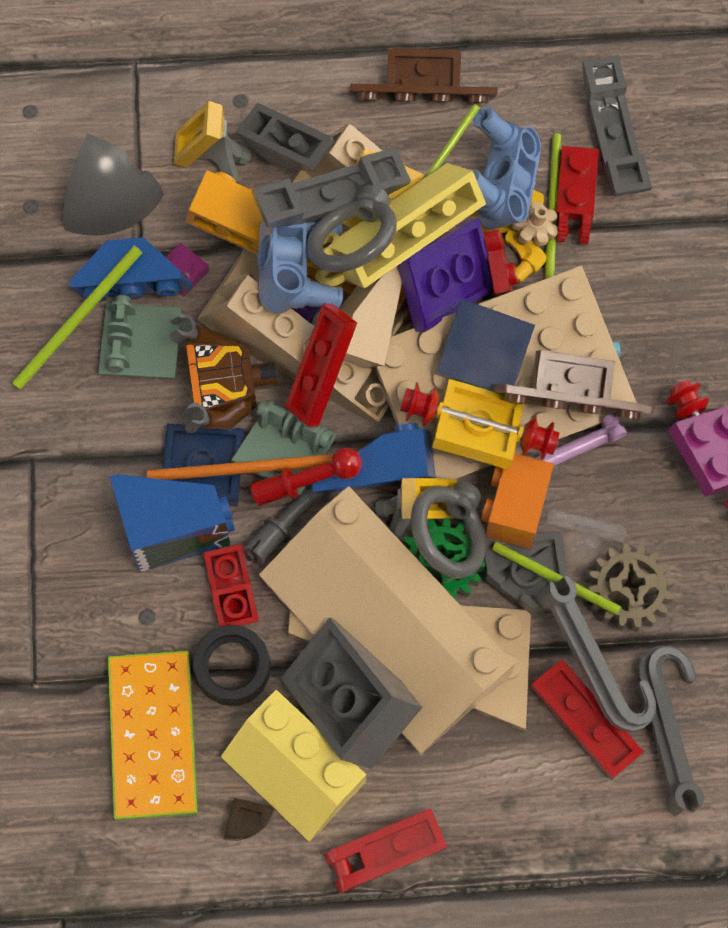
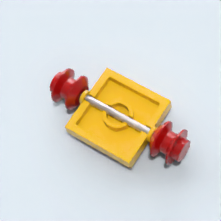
(478, 423)

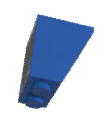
(170, 519)

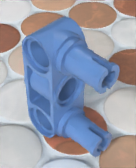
(509, 170)
(284, 269)

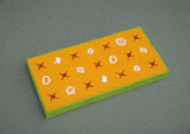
(152, 736)

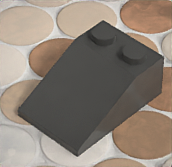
(350, 695)

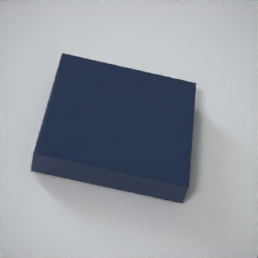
(484, 347)
(205, 448)

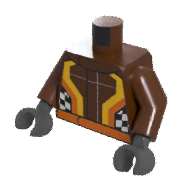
(219, 377)

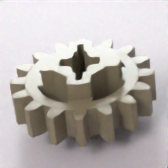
(646, 583)

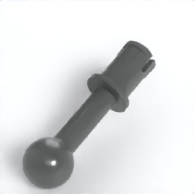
(276, 530)

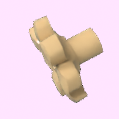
(537, 225)

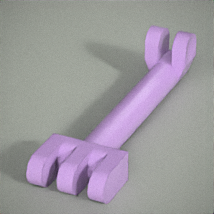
(609, 432)

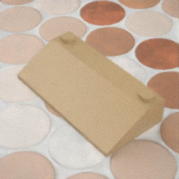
(377, 590)

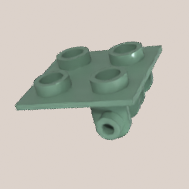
(138, 340)
(280, 436)

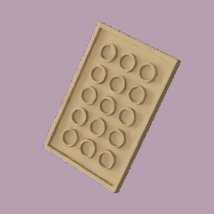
(564, 323)

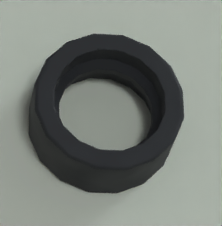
(211, 642)

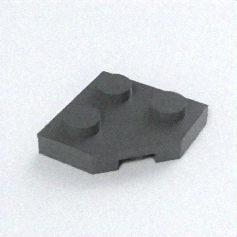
(519, 582)

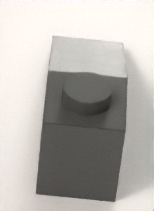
(283, 139)

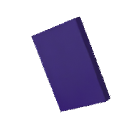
(446, 272)

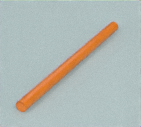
(238, 468)

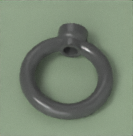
(370, 205)
(462, 504)

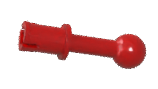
(344, 464)

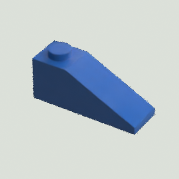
(388, 460)

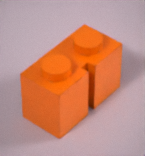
(518, 501)

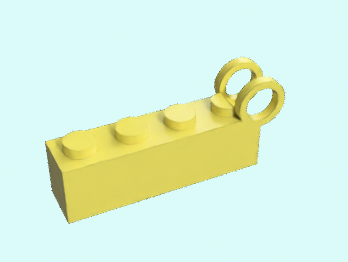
(421, 217)

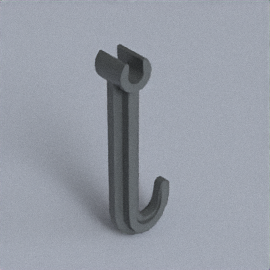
(560, 600)
(666, 728)

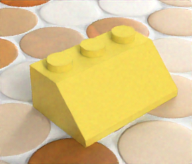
(292, 766)

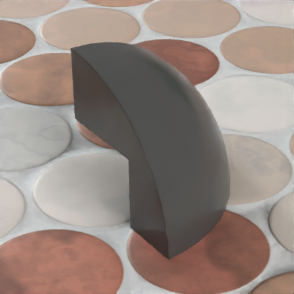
(107, 191)

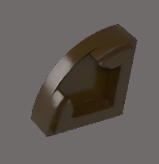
(246, 819)

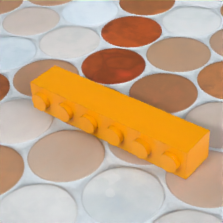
(233, 215)

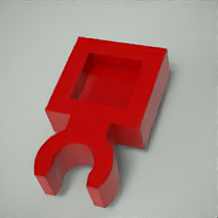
(503, 273)

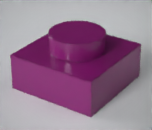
(189, 264)

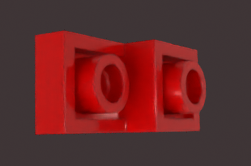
(231, 586)

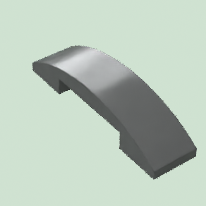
(613, 127)
(313, 198)

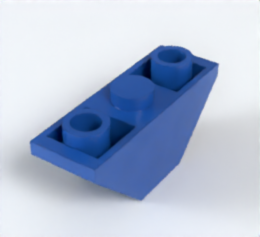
(148, 273)

